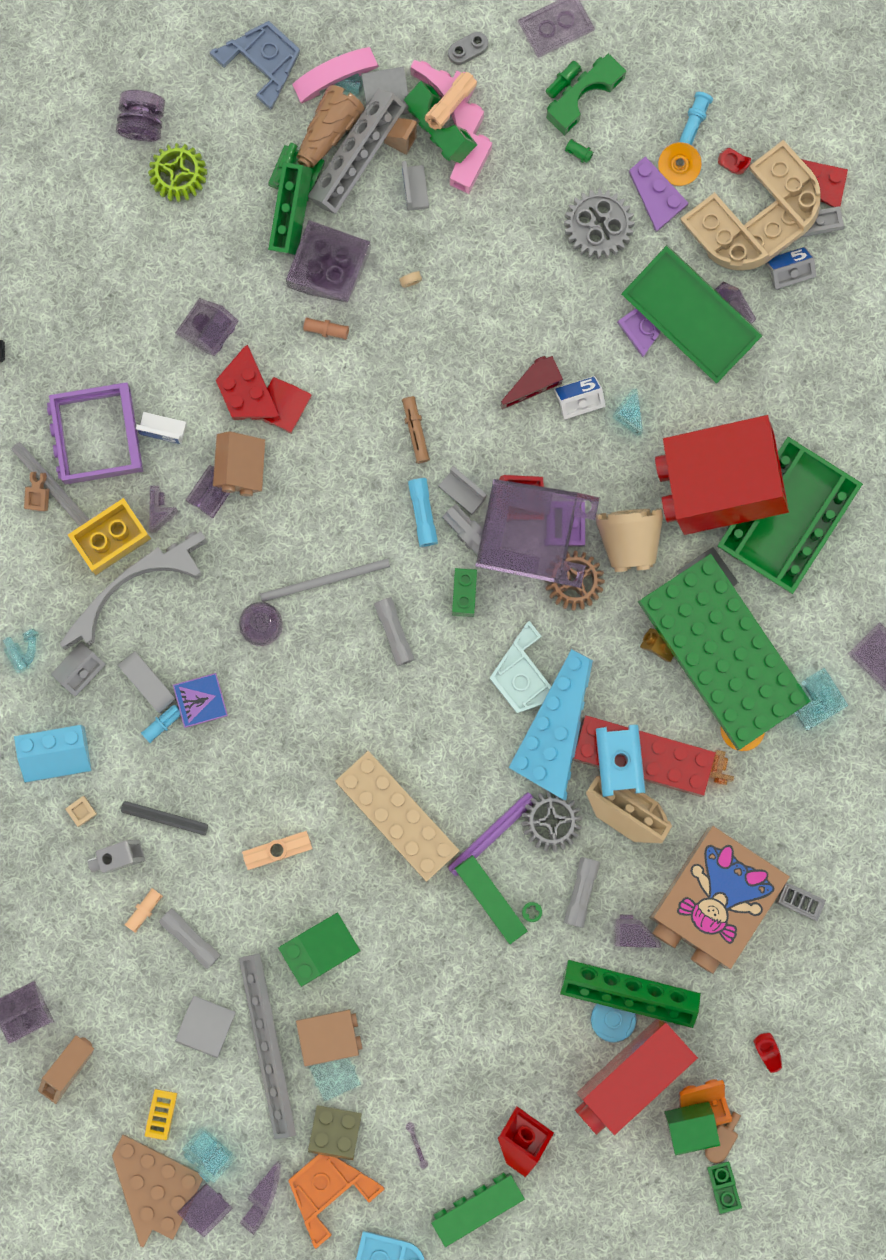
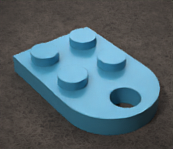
(382, 1247)

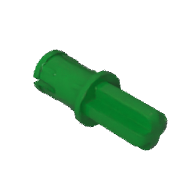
(563, 79)

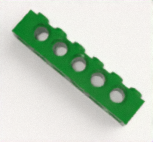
(630, 993)

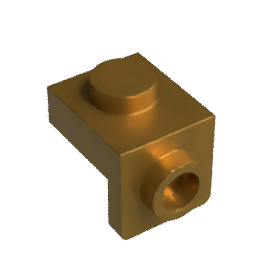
(653, 642)

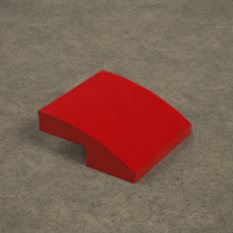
(289, 402)

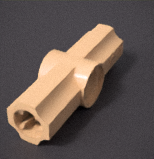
(291, 845)

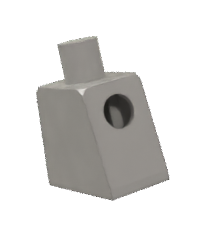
(117, 856)

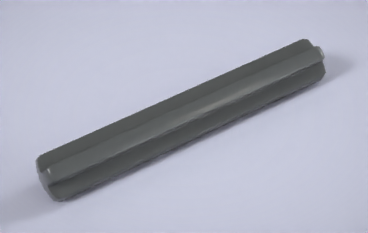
(164, 818)

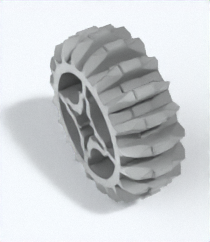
(553, 835)

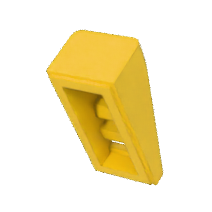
(166, 1125)

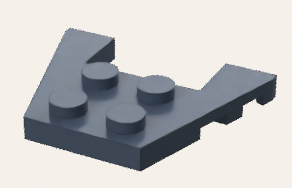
(269, 52)

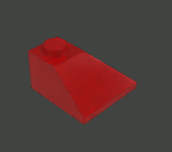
(523, 1141)

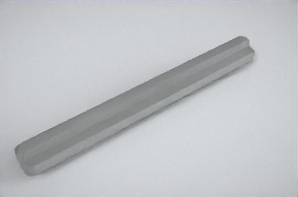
(54, 489)

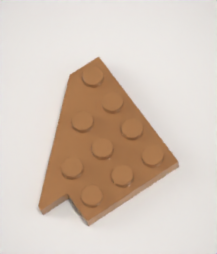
(153, 1187)

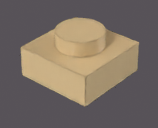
(81, 811)

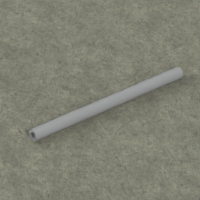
(327, 579)

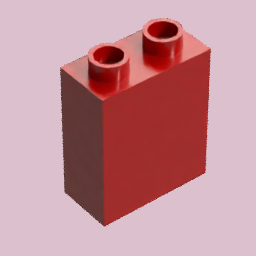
(722, 475)
(634, 1078)

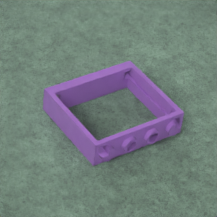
(56, 430)

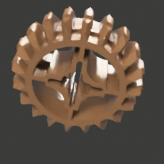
(585, 597)

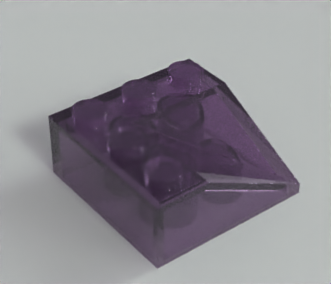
(328, 263)

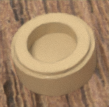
(410, 279)

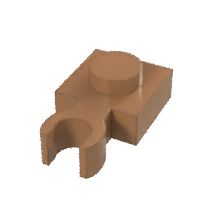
(36, 496)

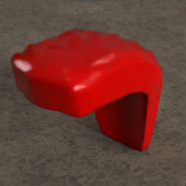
(733, 161)
(769, 1052)

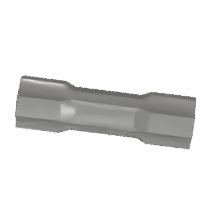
(399, 646)
(586, 875)
(189, 938)

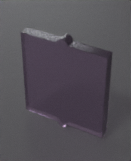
(205, 1210)

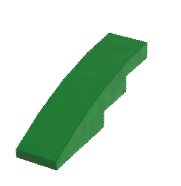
(491, 899)

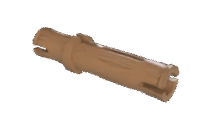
(414, 420)

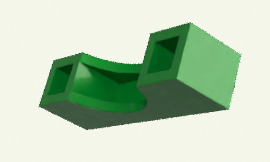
(603, 76)
(454, 140)

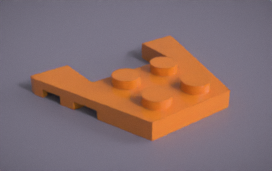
(320, 1184)

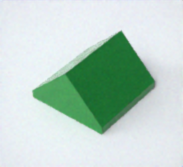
(692, 1128)

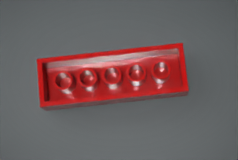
(663, 759)

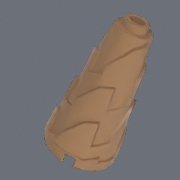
(331, 121)

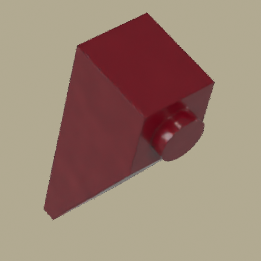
(537, 379)

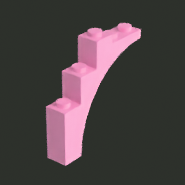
(465, 116)

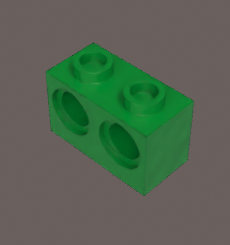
(464, 592)

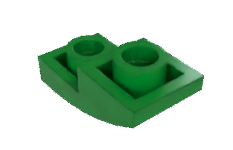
(724, 1188)

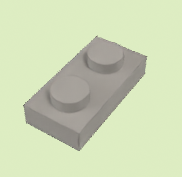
(827, 221)

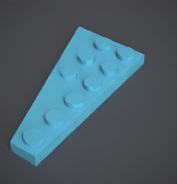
(553, 736)

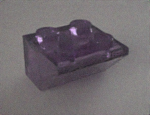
(23, 1012)

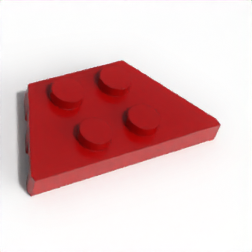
(245, 389)

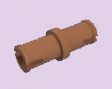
(326, 328)

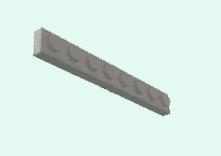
(267, 1046)

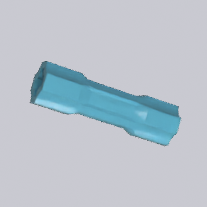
(420, 498)

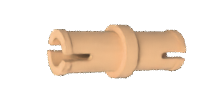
(143, 910)

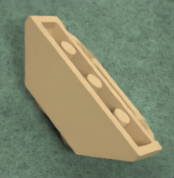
(630, 813)

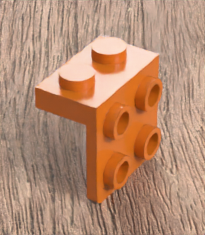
(711, 1091)

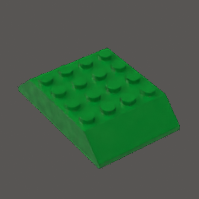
(788, 543)

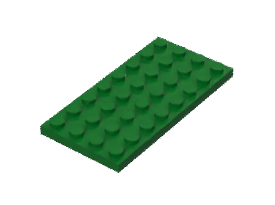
(724, 651)

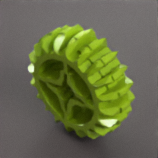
(161, 165)

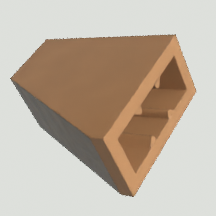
(66, 1069)

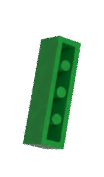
(290, 208)
(477, 1209)

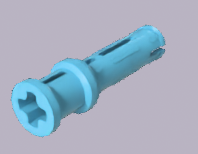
(696, 116)

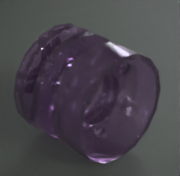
(140, 115)

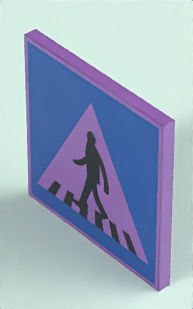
(200, 700)

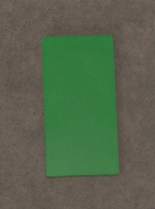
(691, 314)

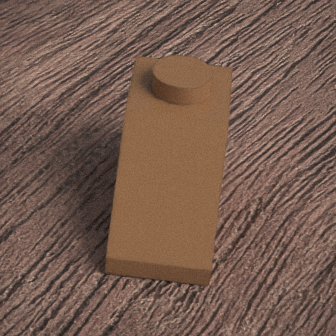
(402, 135)

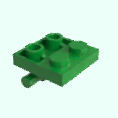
(289, 155)

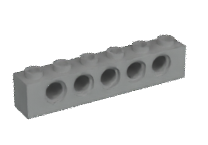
(357, 151)

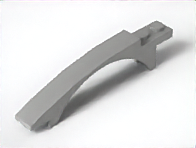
(175, 559)

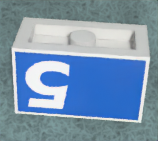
(580, 397)
(161, 428)

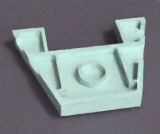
(517, 675)

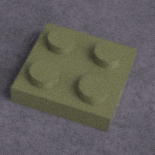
(334, 1132)

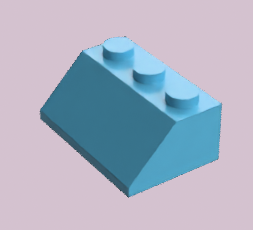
(53, 753)

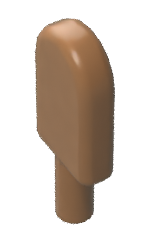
(727, 1139)

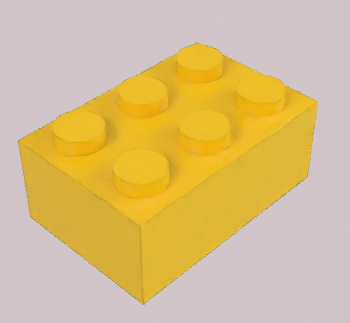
(109, 536)

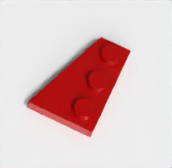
(830, 180)

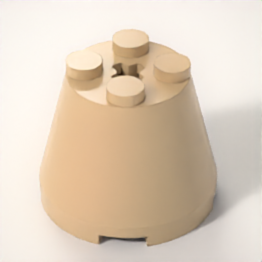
(631, 537)

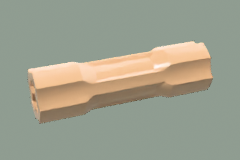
(460, 89)

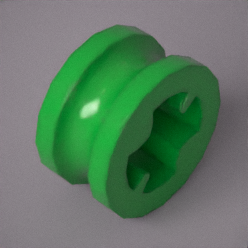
(537, 908)

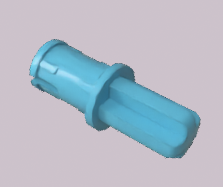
(161, 723)

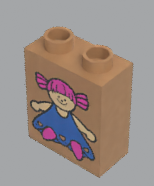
(717, 900)

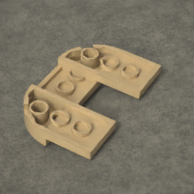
(770, 231)

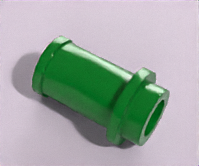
(579, 151)

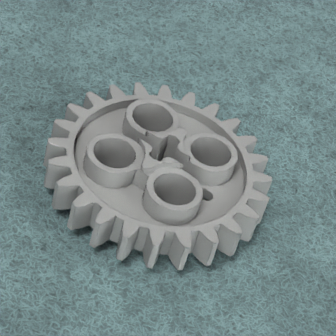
(616, 215)

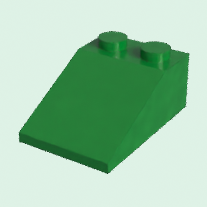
(319, 949)

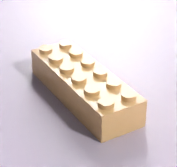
(397, 816)

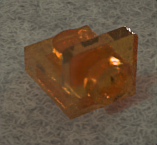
(719, 764)

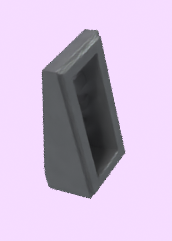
(781, 900)

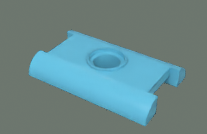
(620, 743)

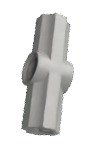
(466, 529)

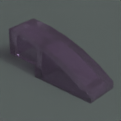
(262, 1198)

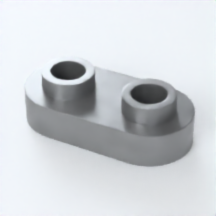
(468, 47)

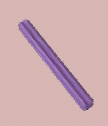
(493, 831)

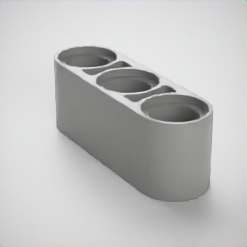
(146, 682)

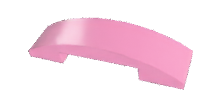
(334, 71)

